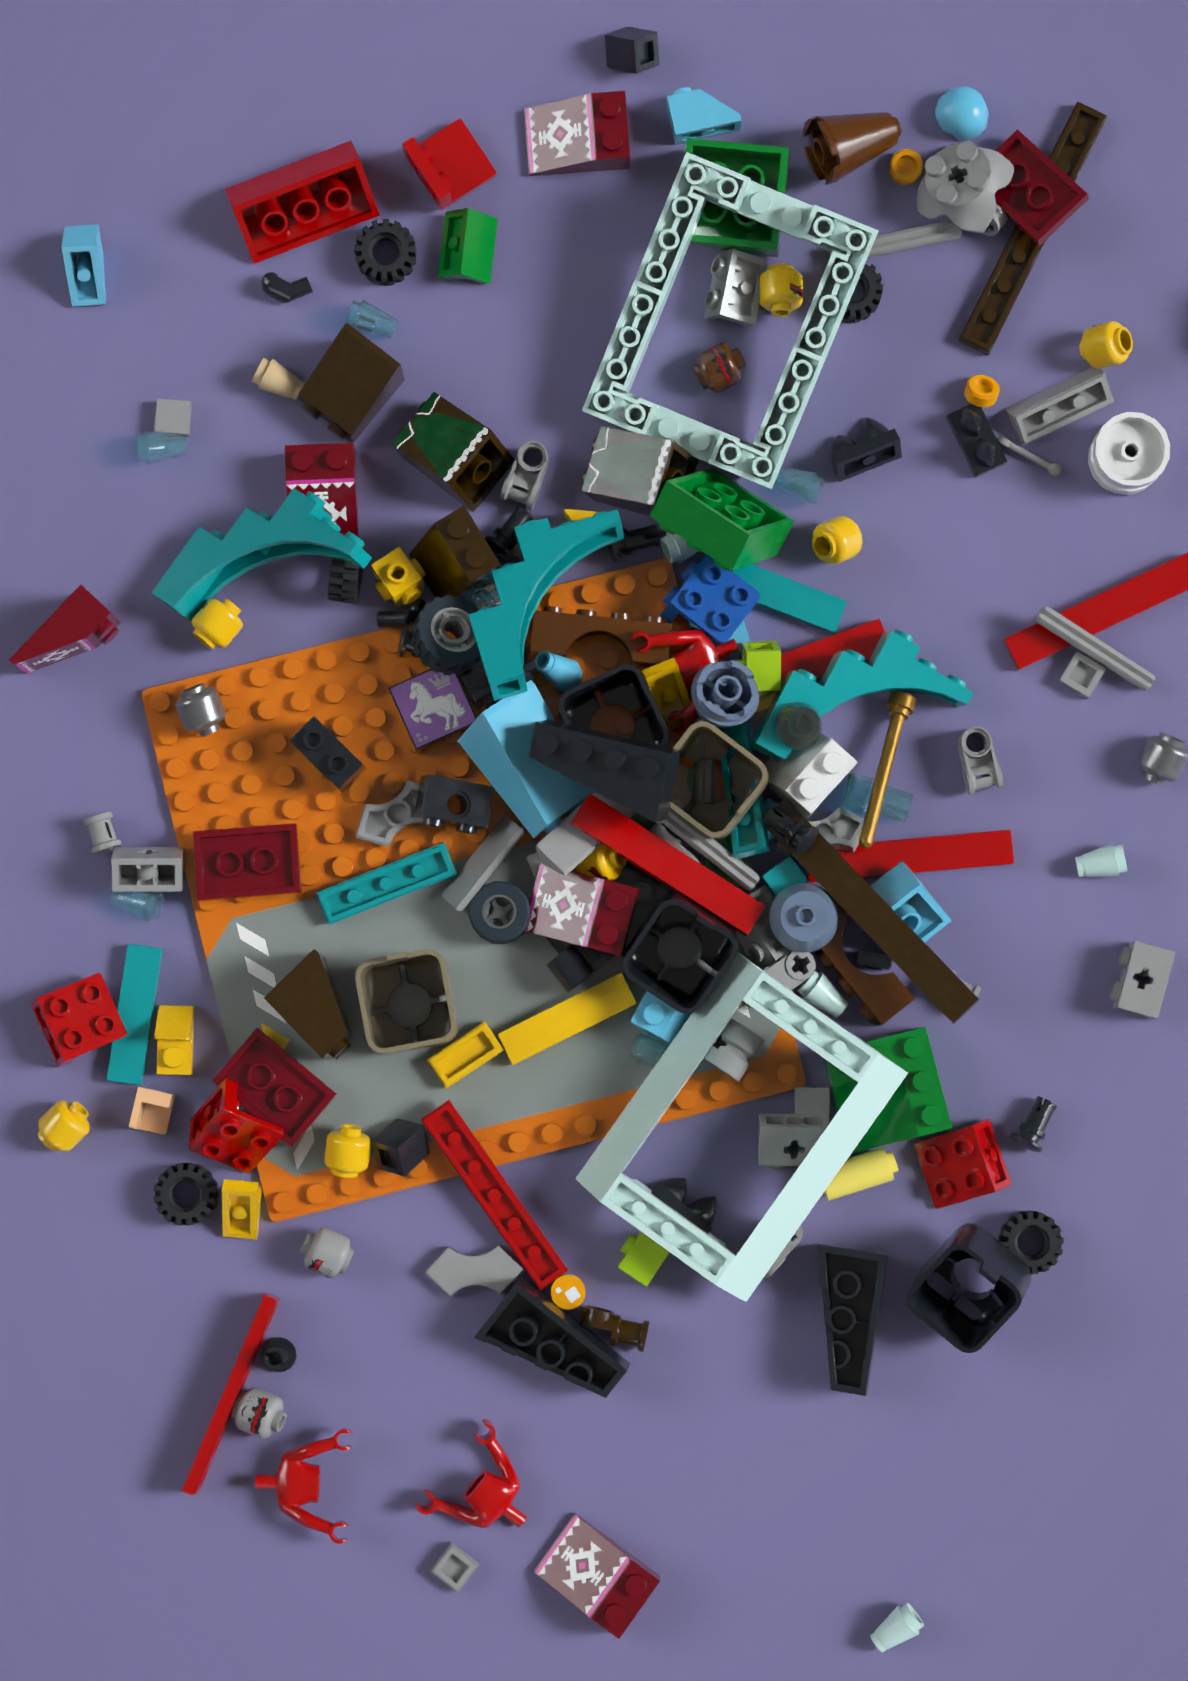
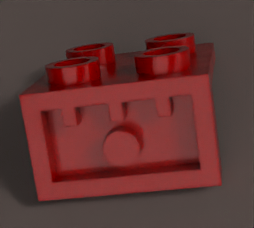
(449, 163)
(78, 1018)
(229, 1134)
(962, 1164)

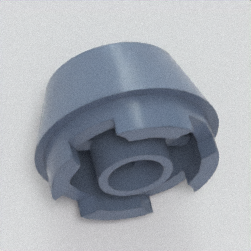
(725, 693)
(804, 917)

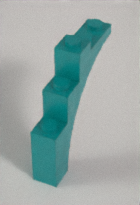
(255, 539)
(521, 586)
(847, 677)

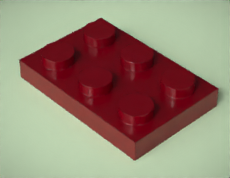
(1039, 191)
(247, 862)
(276, 1086)

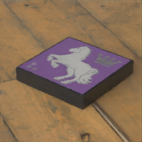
(432, 707)

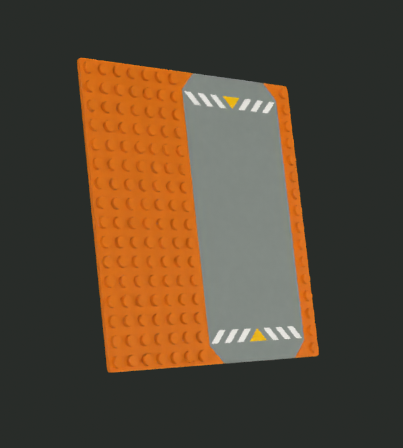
(258, 778)

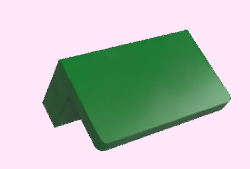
(467, 246)

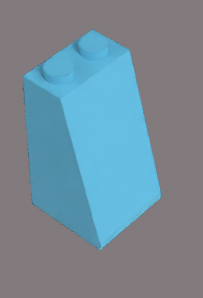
(501, 749)

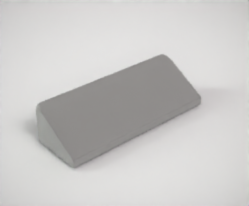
(1060, 405)
(567, 845)
(482, 863)

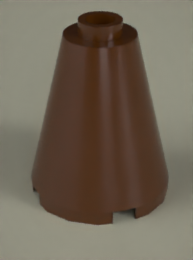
(847, 142)

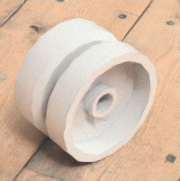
(1147, 447)

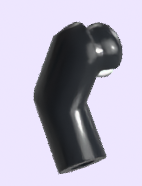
(284, 291)
(400, 618)

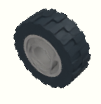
(433, 644)

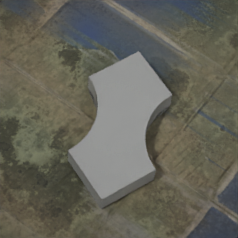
(384, 821)
(839, 829)
(456, 1270)

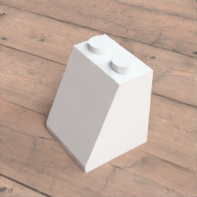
(809, 774)

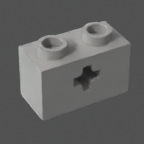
(147, 869)
(1156, 967)
(778, 1131)

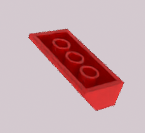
(302, 201)

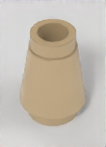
(277, 379)

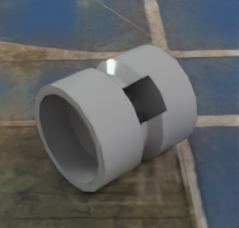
(733, 1049)

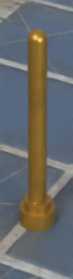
(900, 707)

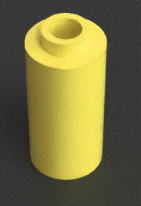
(862, 1173)

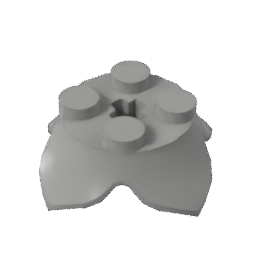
(971, 202)

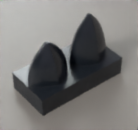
(976, 439)
(876, 449)
(699, 1212)

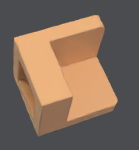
(152, 1110)

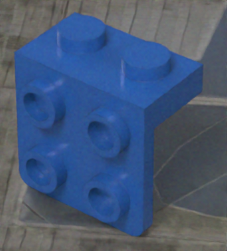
(711, 600)

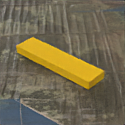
(567, 1018)

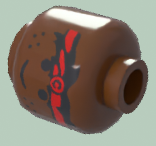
(719, 367)

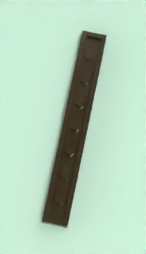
(1020, 249)
(882, 923)

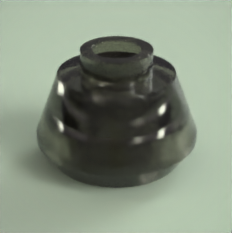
(796, 734)

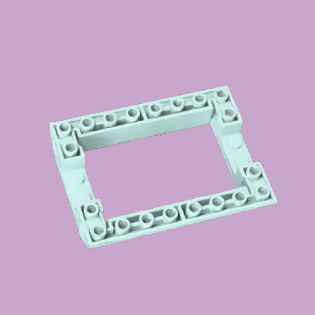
(694, 186)
(701, 1251)

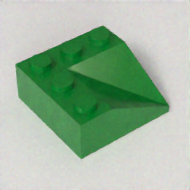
(726, 229)
(721, 519)
(918, 1102)

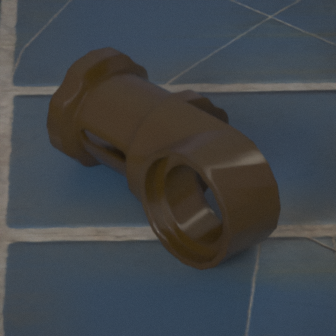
(622, 1332)

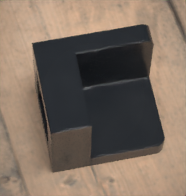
(632, 49)
(400, 1147)

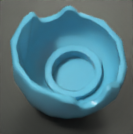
(962, 113)

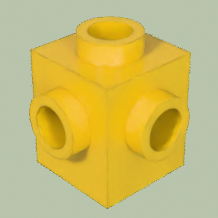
(398, 578)

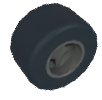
(493, 902)

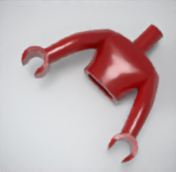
(690, 659)
(300, 1484)
(487, 1495)

